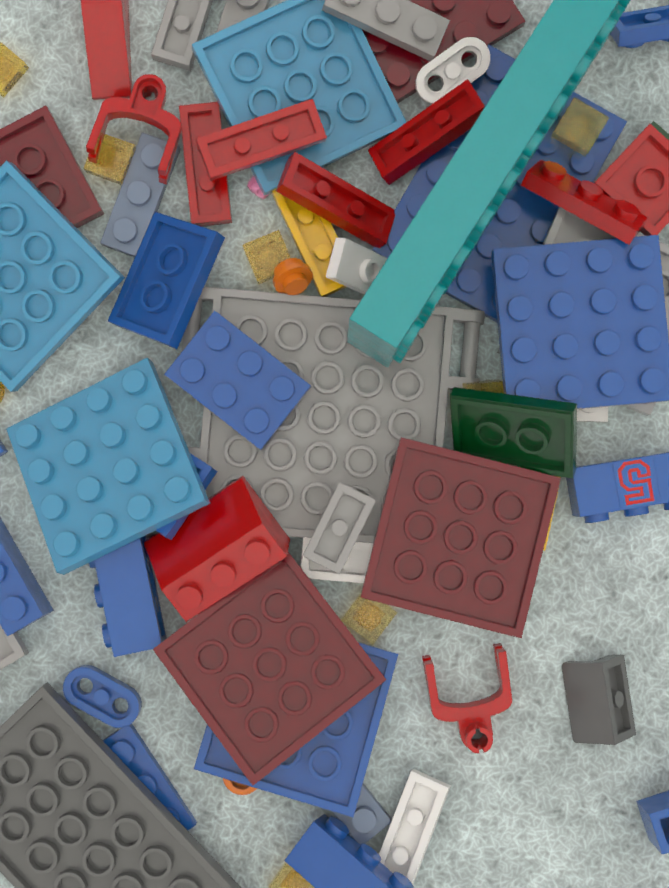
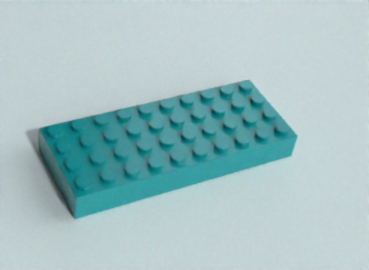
(480, 176)

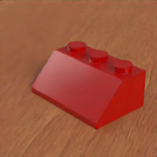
(217, 549)

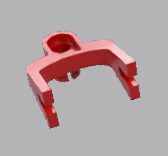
(142, 110)
(472, 714)

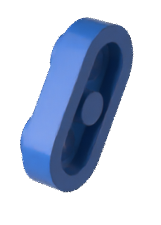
(101, 700)

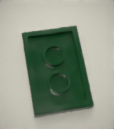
(516, 430)

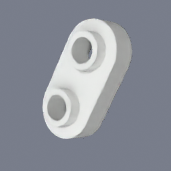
(451, 70)

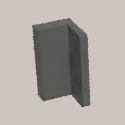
(599, 700)

